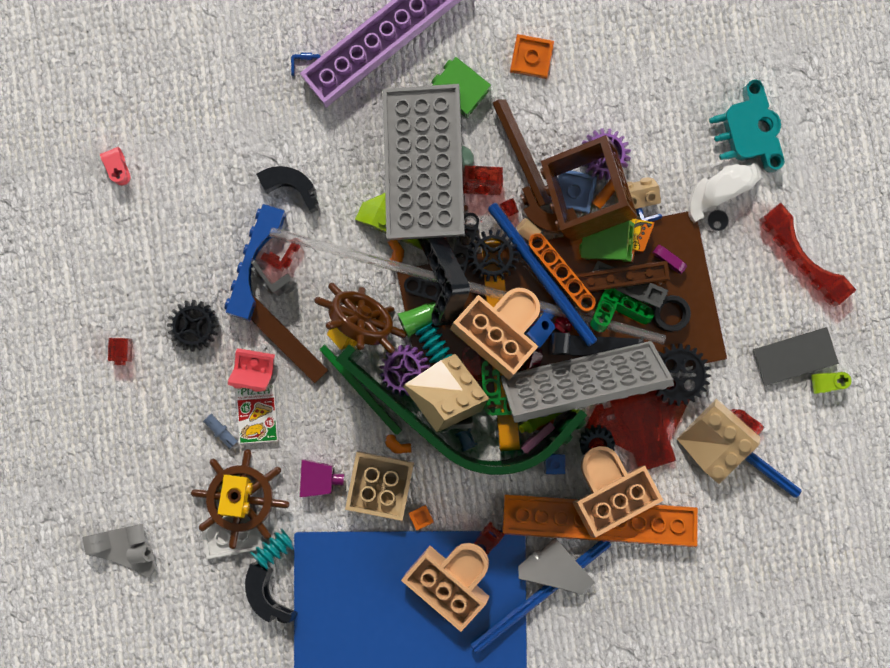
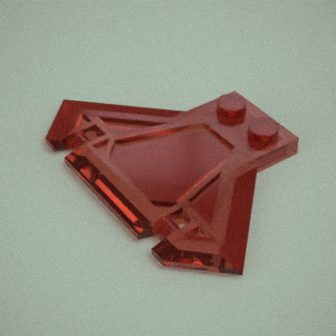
(641, 426)

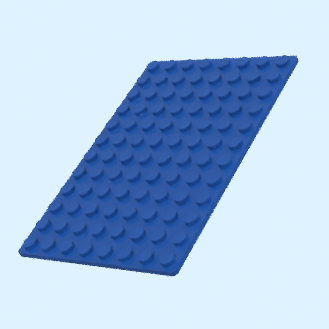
(365, 617)

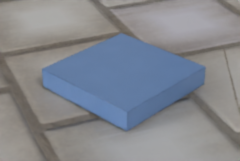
(577, 190)

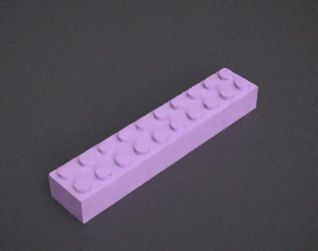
(371, 46)

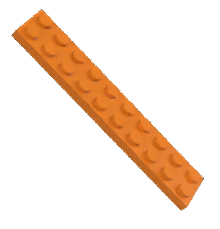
(561, 520)

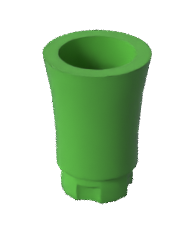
(416, 318)

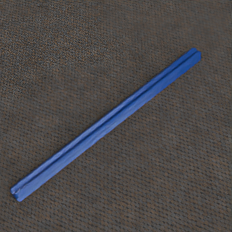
(542, 274)
(533, 601)

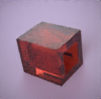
(120, 350)

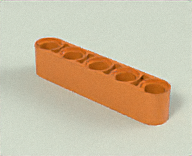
(558, 264)

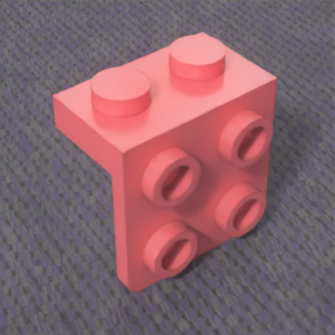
(252, 370)

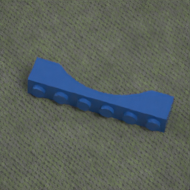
(242, 302)

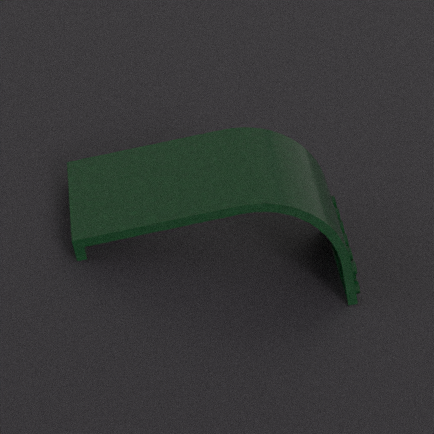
(560, 435)

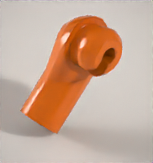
(398, 251)
(395, 446)

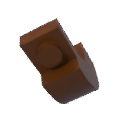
(537, 216)

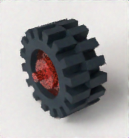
(596, 437)

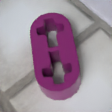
(673, 262)

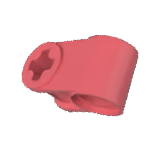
(115, 163)

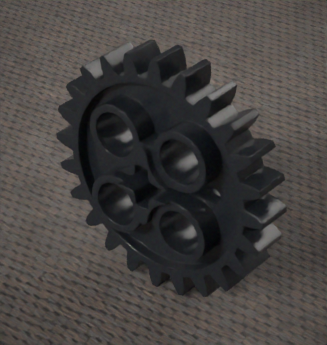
(680, 357)

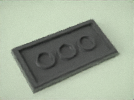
(795, 356)

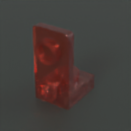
(273, 259)

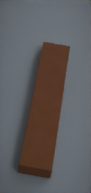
(522, 152)
(621, 277)
(287, 342)

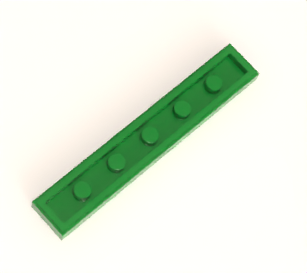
(361, 390)

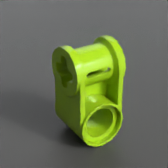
(828, 382)

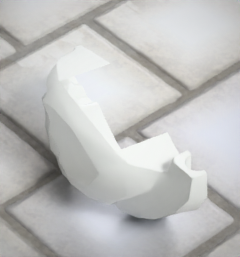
(725, 185)

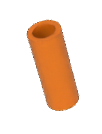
(604, 195)

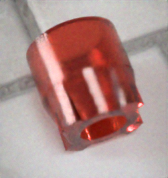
(509, 207)

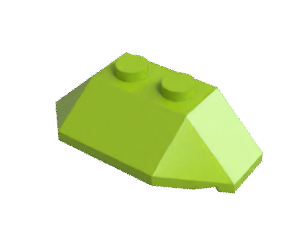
(374, 215)

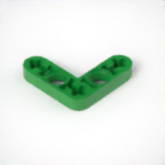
(613, 305)
(496, 396)

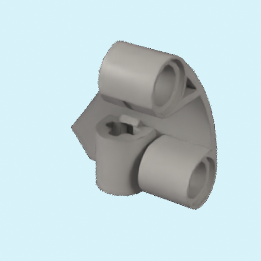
(123, 546)
(555, 568)

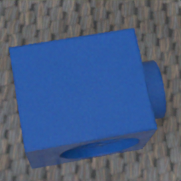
(555, 464)

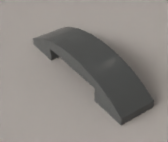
(646, 293)

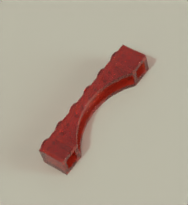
(781, 225)

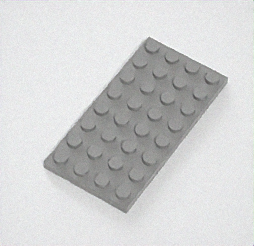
(423, 162)
(585, 381)

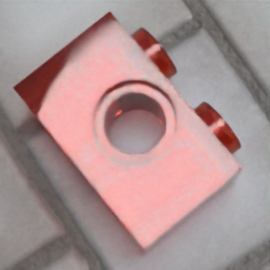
(482, 180)

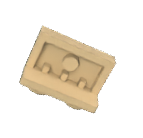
(644, 192)

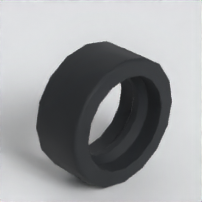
(685, 318)

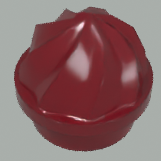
(563, 324)

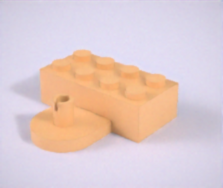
(499, 331)
(614, 493)
(451, 582)

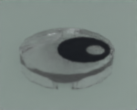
(721, 218)

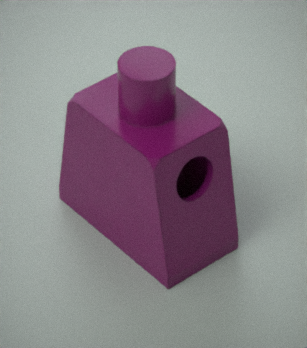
(318, 478)

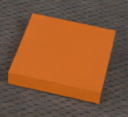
(531, 56)

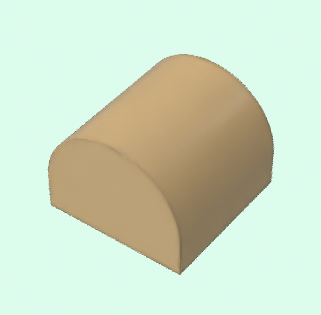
(527, 229)

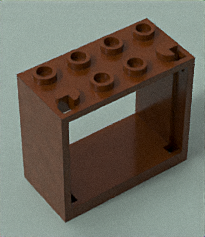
(598, 220)

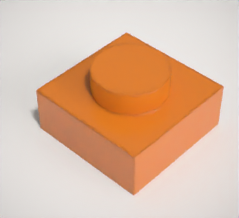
(421, 517)

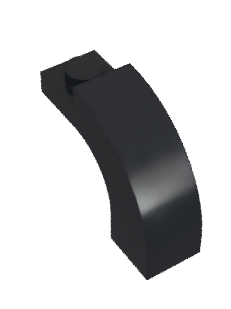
(282, 176)
(260, 598)

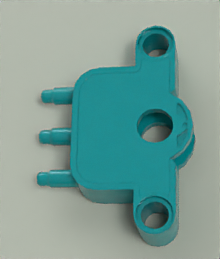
(743, 131)

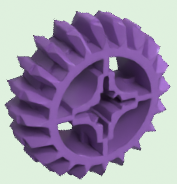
(621, 147)
(405, 363)

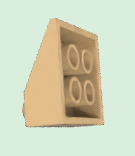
(446, 393)
(718, 441)
(379, 485)

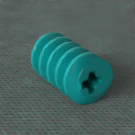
(433, 343)
(272, 549)

